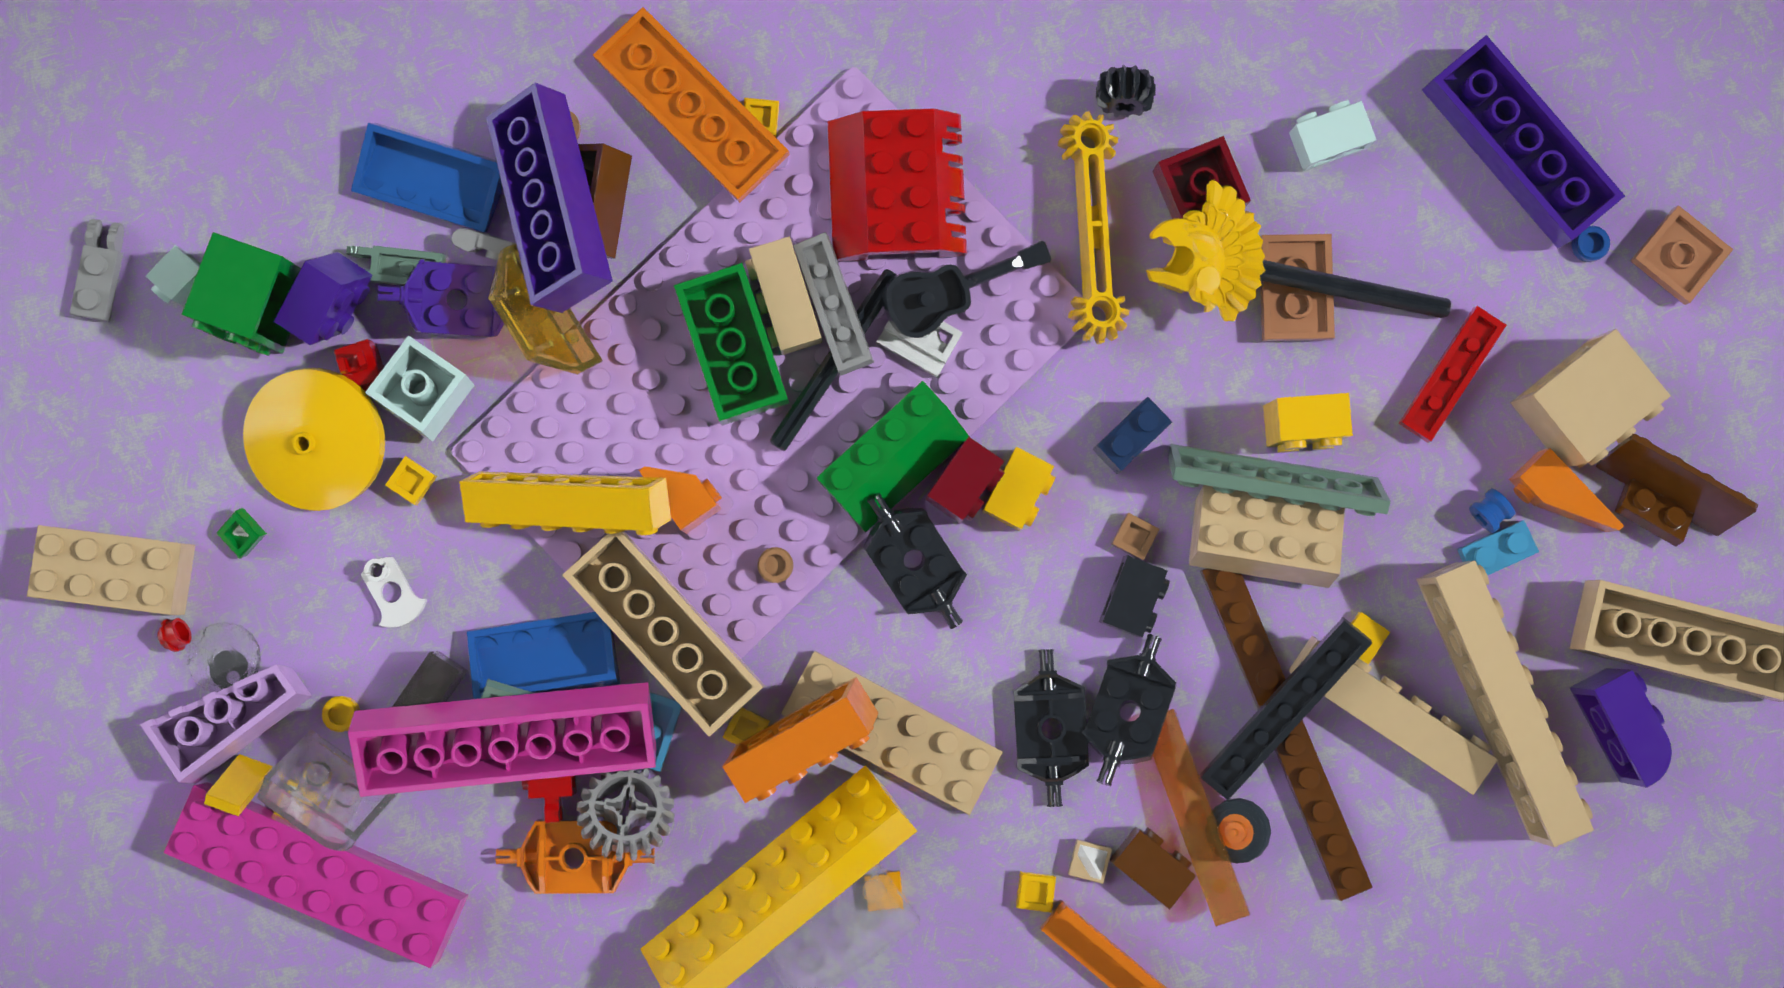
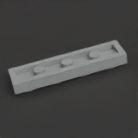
(833, 304)

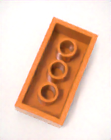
(801, 740)

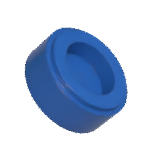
(1591, 244)

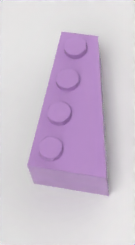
(222, 723)

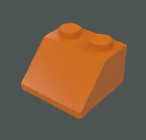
(689, 497)

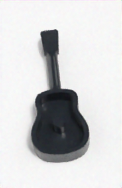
(923, 300)

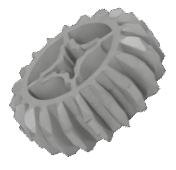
(611, 811)

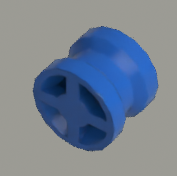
(1492, 510)

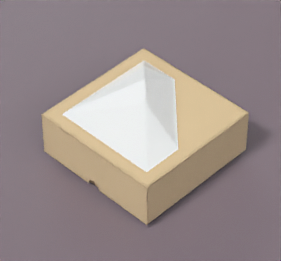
(1089, 861)

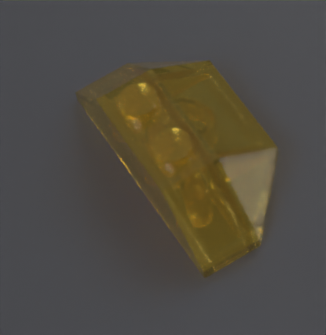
(540, 333)

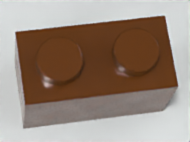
(1153, 867)

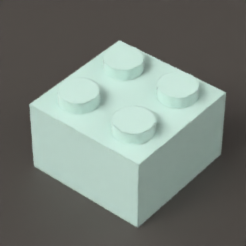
(420, 388)

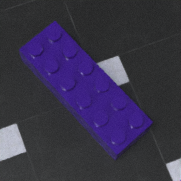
(1523, 142)
(548, 199)

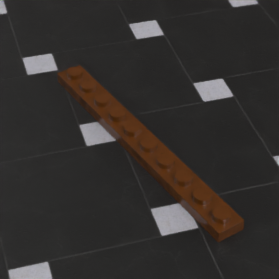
(1296, 751)

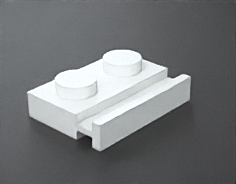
(925, 351)

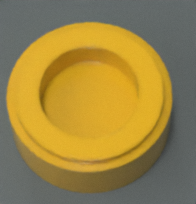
(339, 712)

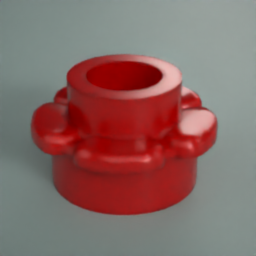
(174, 634)

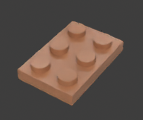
(1291, 311)

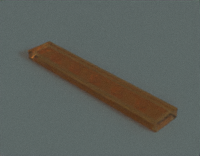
(1198, 824)

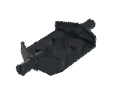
(931, 583)
(1126, 681)
(1036, 701)

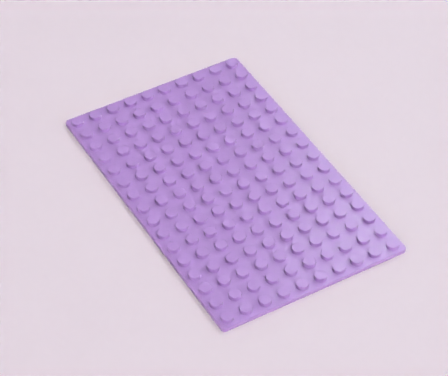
(656, 410)

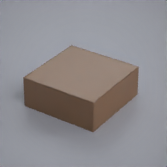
(1135, 536)

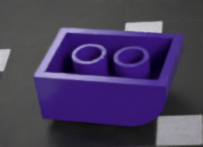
(1625, 725)

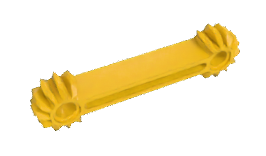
(1093, 227)

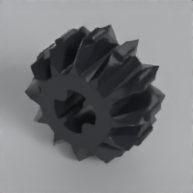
(1125, 91)

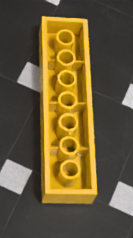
(780, 887)

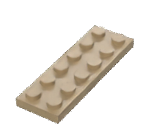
(908, 738)

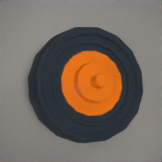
(1243, 829)

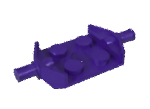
(426, 299)

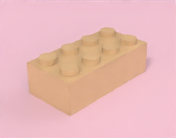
(1267, 537)
(111, 570)

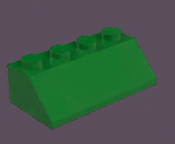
(894, 455)

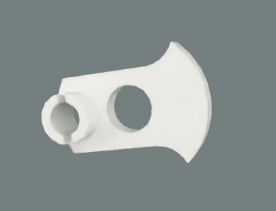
(407, 607)

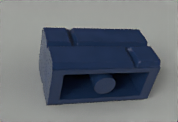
(1132, 435)

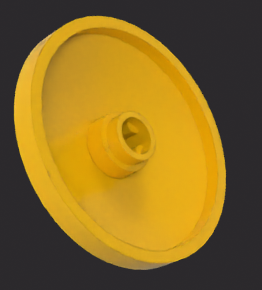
(341, 431)

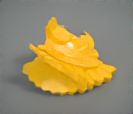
(1214, 253)

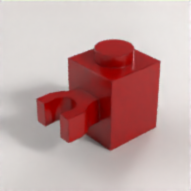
(360, 362)
(551, 790)

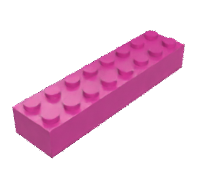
(503, 739)
(337, 887)

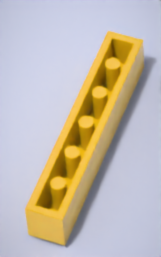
(566, 501)

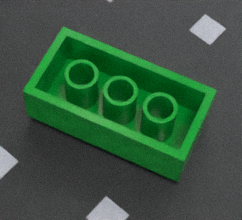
(731, 344)

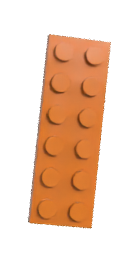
(691, 104)

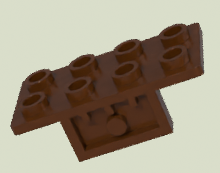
(1670, 494)

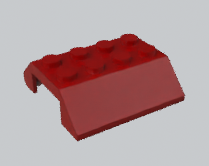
(895, 183)

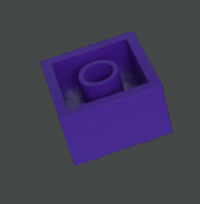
(324, 298)

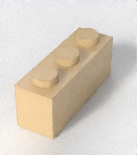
(783, 296)

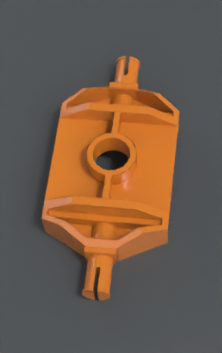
(545, 867)

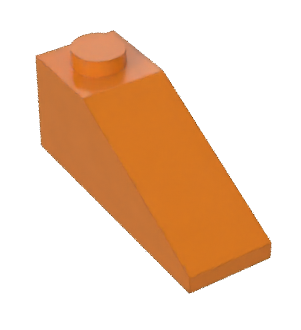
(1555, 487)

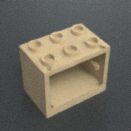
(1591, 400)

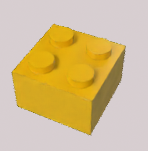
(1307, 420)

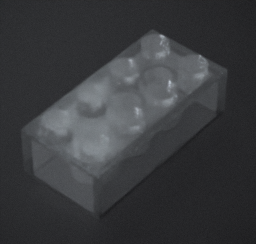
(845, 933)

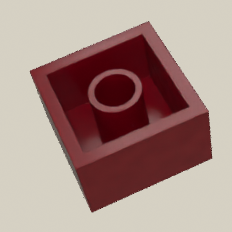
(1186, 176)
(965, 480)

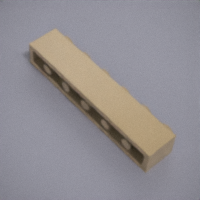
(1409, 723)

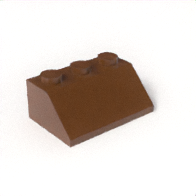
(607, 178)

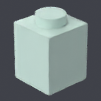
(174, 276)

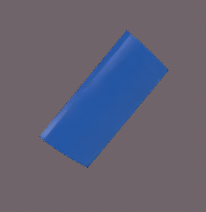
(428, 177)
(545, 655)

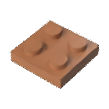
(1681, 255)

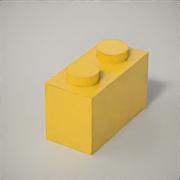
(1019, 489)

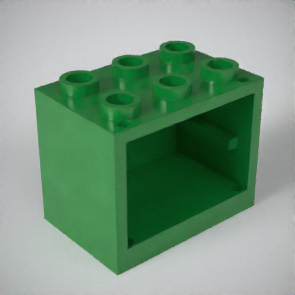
(241, 294)

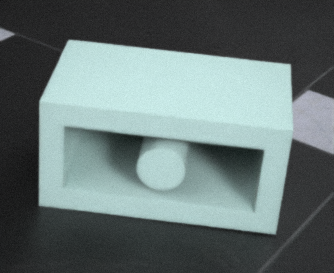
(1332, 135)

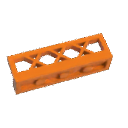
(1096, 950)

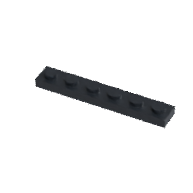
(1286, 708)

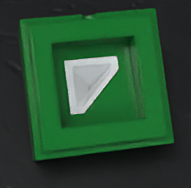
(241, 533)

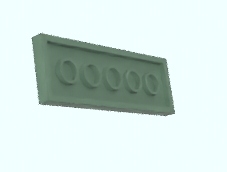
(1278, 479)

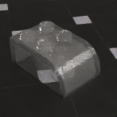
(320, 794)

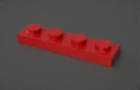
(1452, 374)

